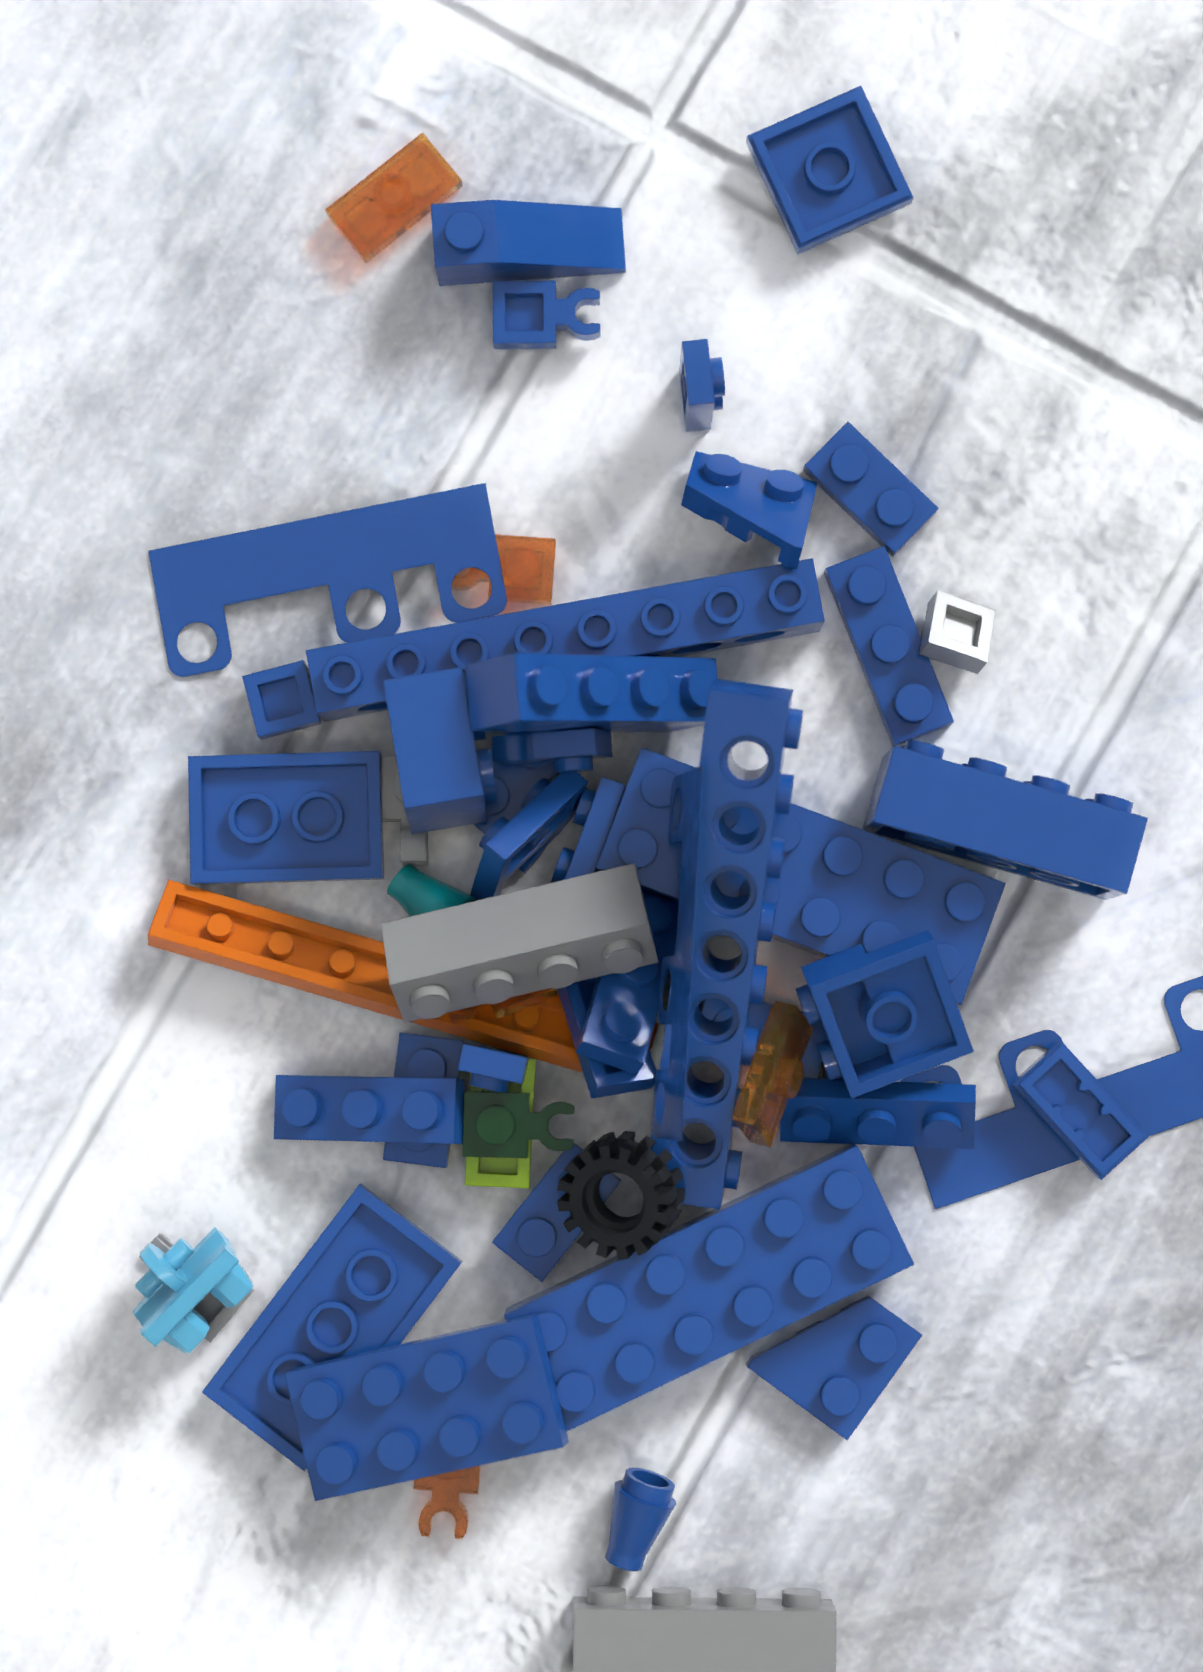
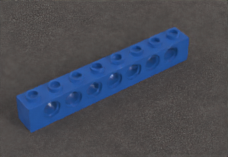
(644, 622)
(733, 715)

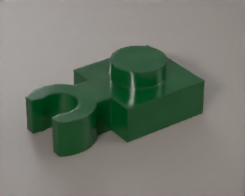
(502, 1125)

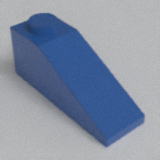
(524, 241)

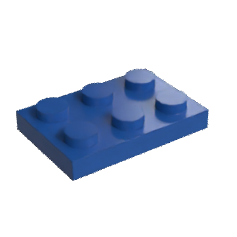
(285, 817)

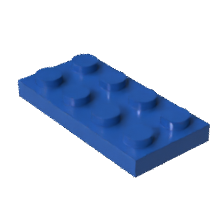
(346, 1297)
(426, 1407)

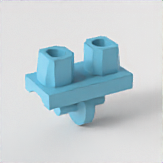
(180, 1282)

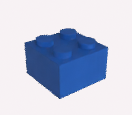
(435, 751)

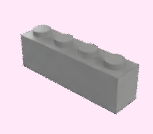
(518, 943)
(703, 1633)

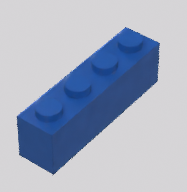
(588, 692)

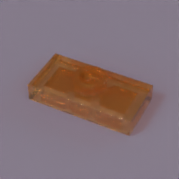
(393, 197)
(773, 1074)

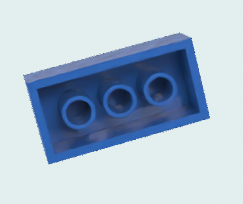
(1005, 822)

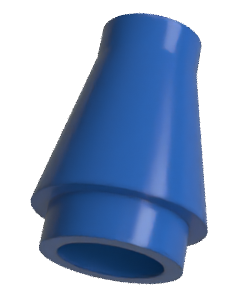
(638, 1515)

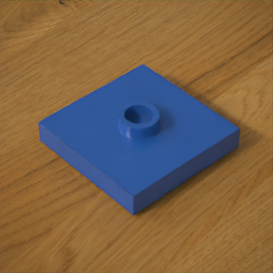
(829, 169)

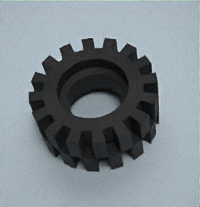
(600, 1223)

